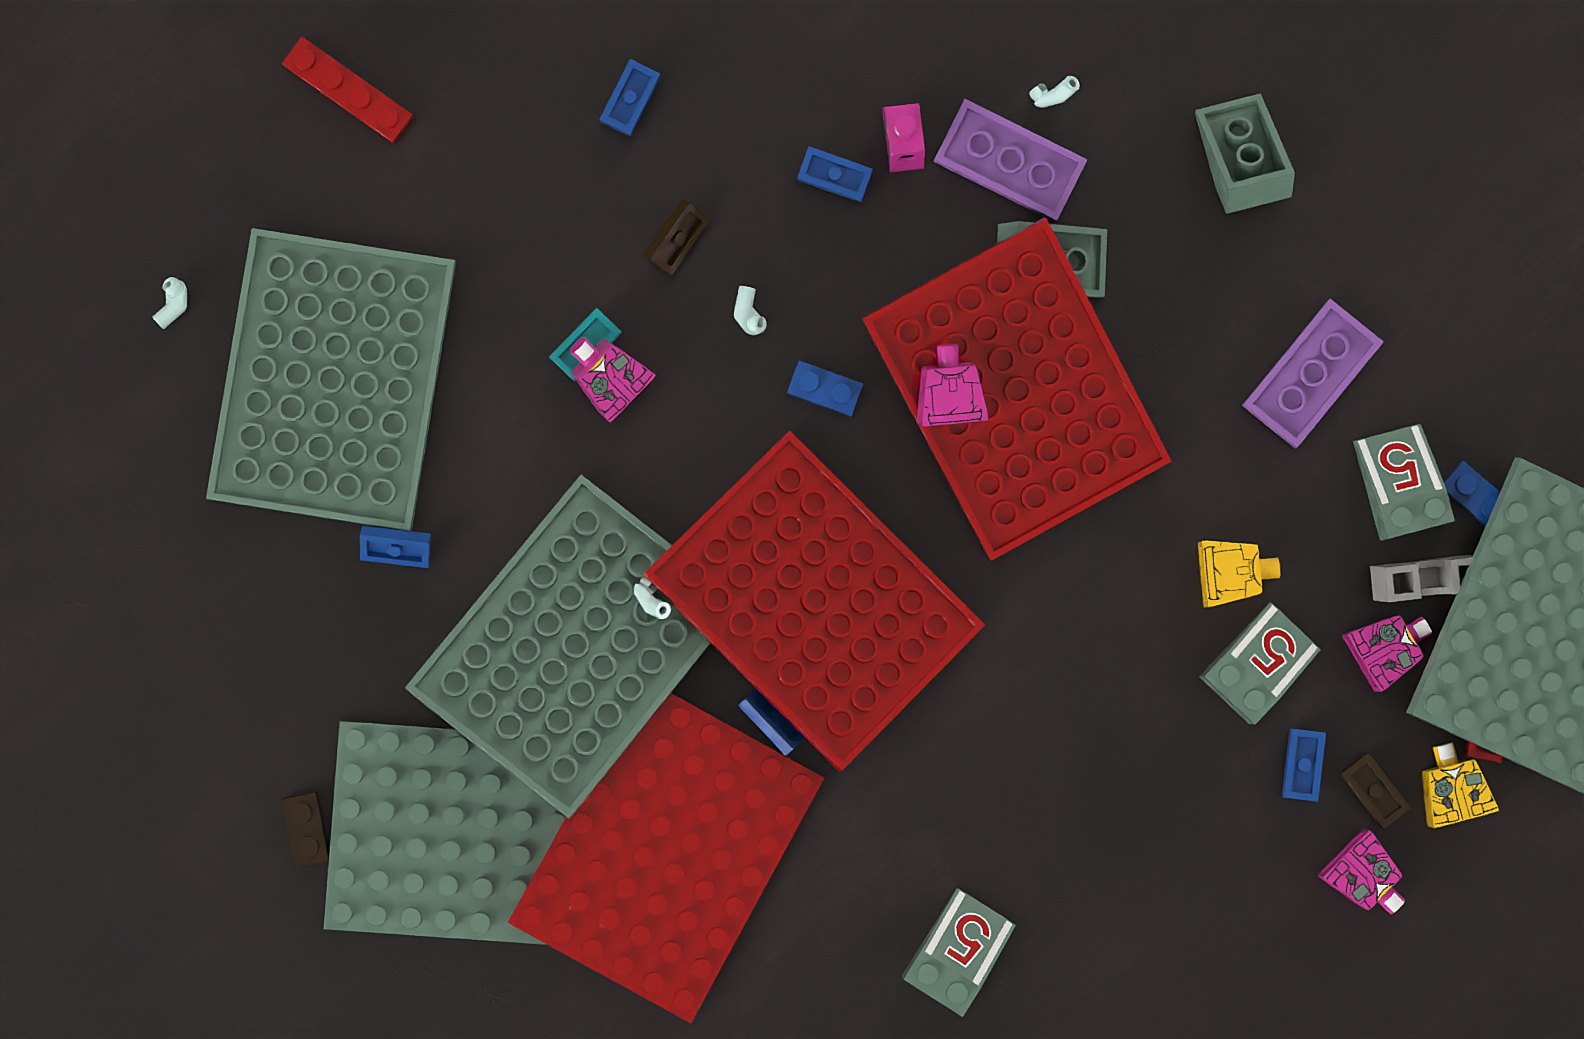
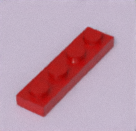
(347, 90)

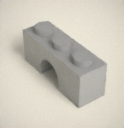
(1418, 578)

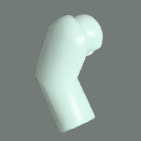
(1059, 94)
(175, 302)
(745, 314)
(650, 604)

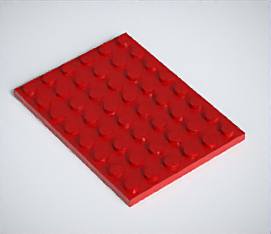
(1053, 388)
(814, 600)
(668, 856)

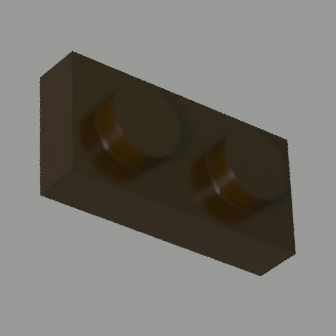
(676, 237)
(1375, 790)
(306, 829)

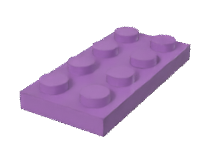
(1010, 160)
(1312, 373)

